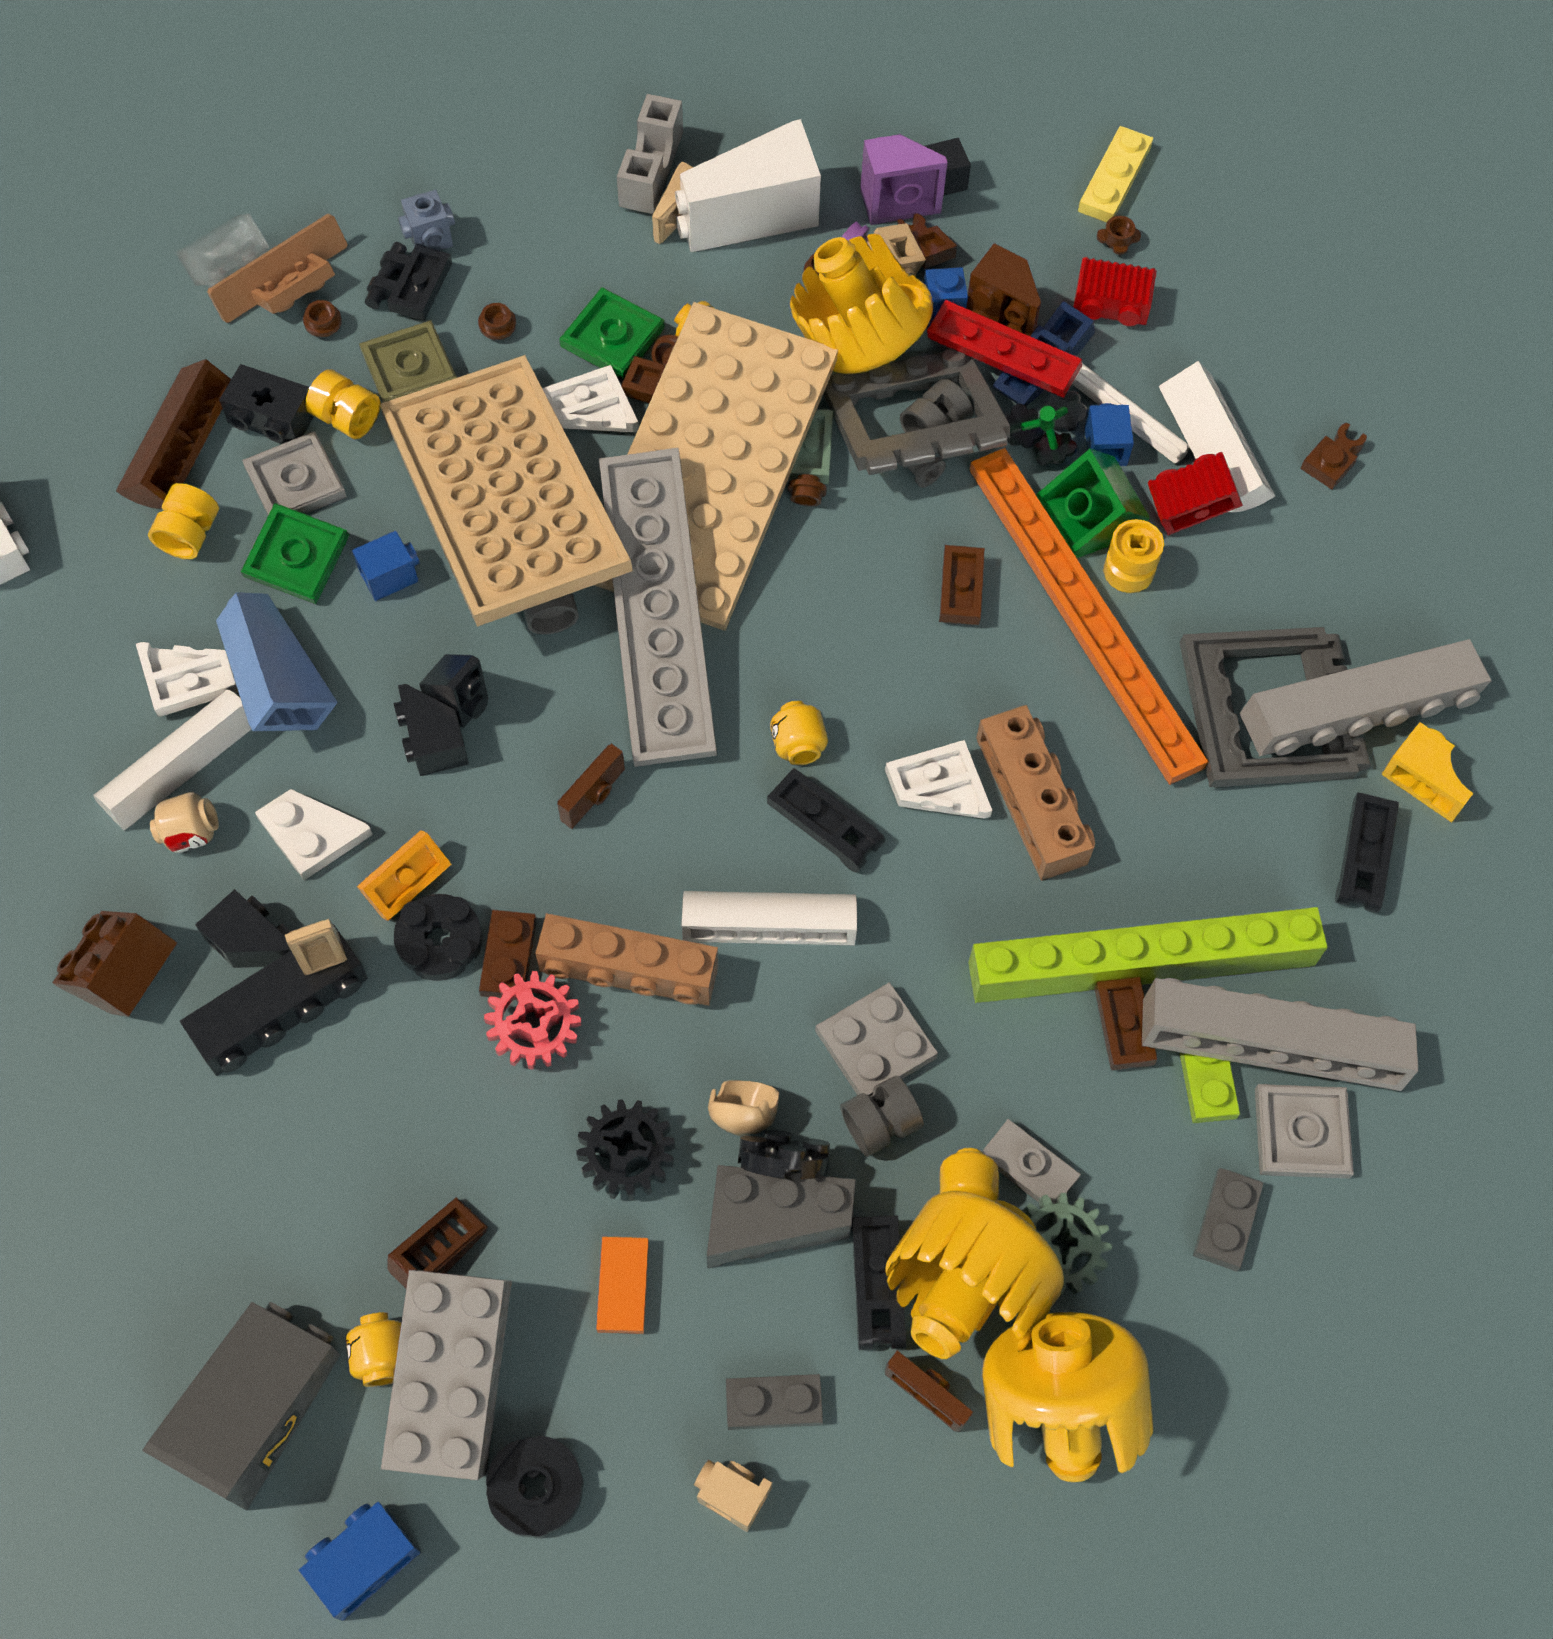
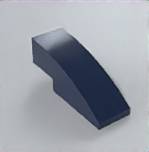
(1065, 330)

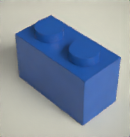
(358, 1560)

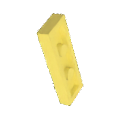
(1115, 174)

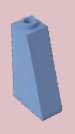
(271, 668)

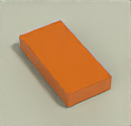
(622, 1285)

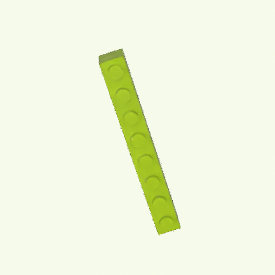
(1150, 951)

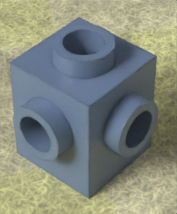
(427, 221)

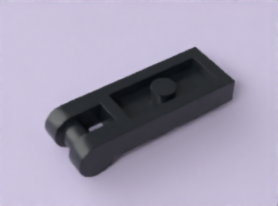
(825, 819)
(1367, 851)
(872, 1246)

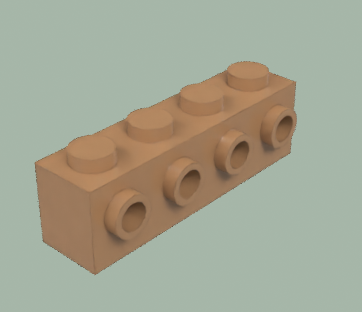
(1035, 792)
(627, 959)

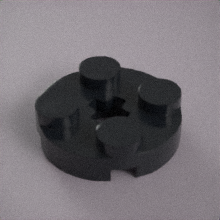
(430, 913)
(779, 1154)
(530, 1458)

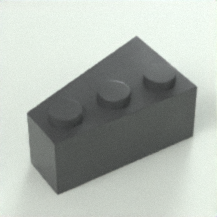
(775, 1214)

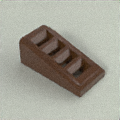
(410, 1249)

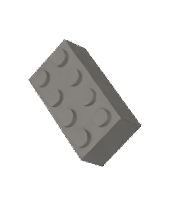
(446, 1375)

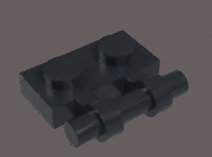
(417, 285)

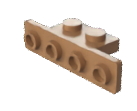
(281, 273)

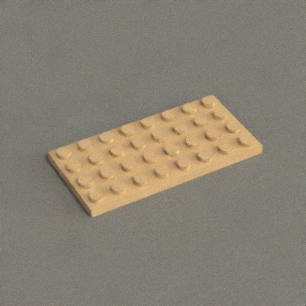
(738, 412)
(504, 490)

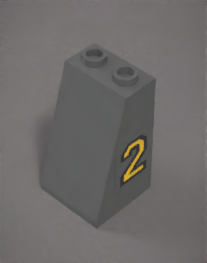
(245, 1403)

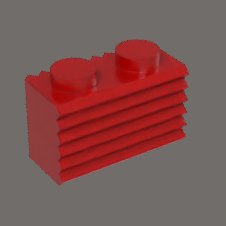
(1115, 291)
(1194, 493)

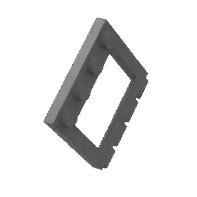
(916, 447)
(1219, 724)

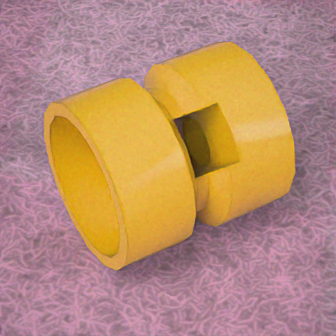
(342, 404)
(184, 521)
(1133, 556)

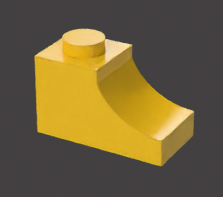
(1426, 772)

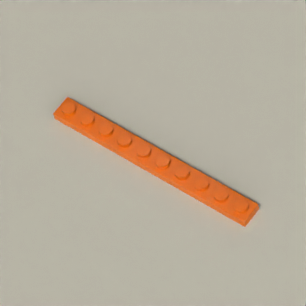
(1088, 617)

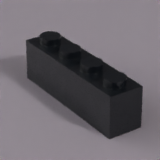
(267, 1006)

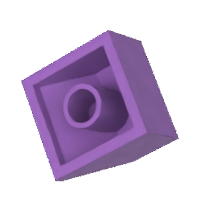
(901, 179)

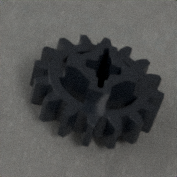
(643, 1155)

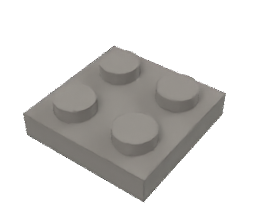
(876, 1040)

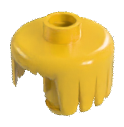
(861, 303)
(966, 1259)
(1070, 1383)

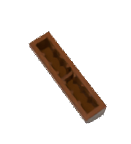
(175, 435)

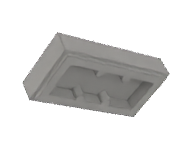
(1029, 1163)

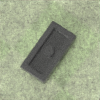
(1228, 1219)
(774, 1402)

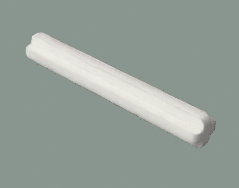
(1141, 422)

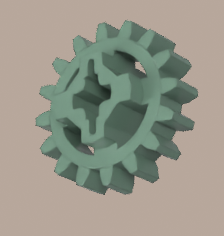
(1079, 1244)

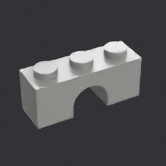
(648, 166)

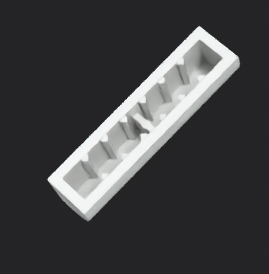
(1213, 429)
(174, 760)
(769, 918)

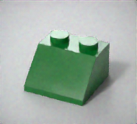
(1091, 502)

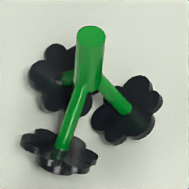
(1055, 415)

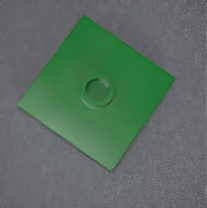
(612, 332)
(295, 553)

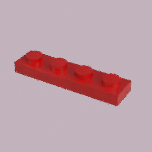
(1004, 348)

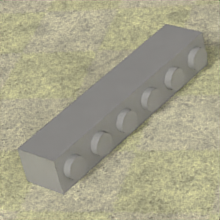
(1364, 698)
(1279, 1034)

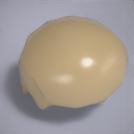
(743, 1107)

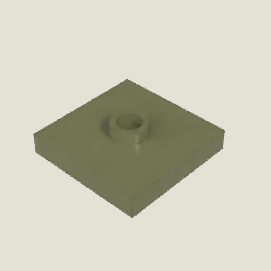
(407, 361)

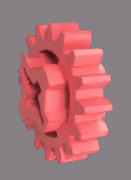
(548, 1012)

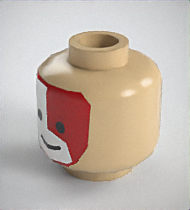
(184, 822)

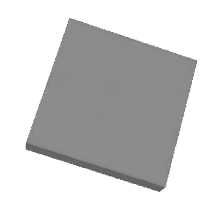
(295, 475)
(1303, 1131)

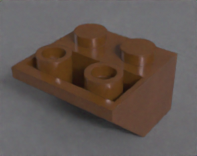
(1005, 290)
(114, 961)

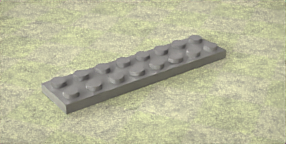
(658, 610)

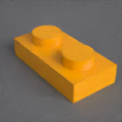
(404, 875)

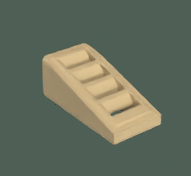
(665, 214)
(316, 946)

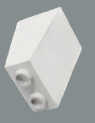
(751, 191)

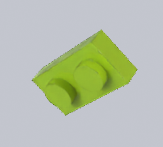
(1209, 1088)

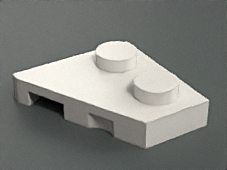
(592, 402)
(184, 676)
(939, 782)
(310, 831)

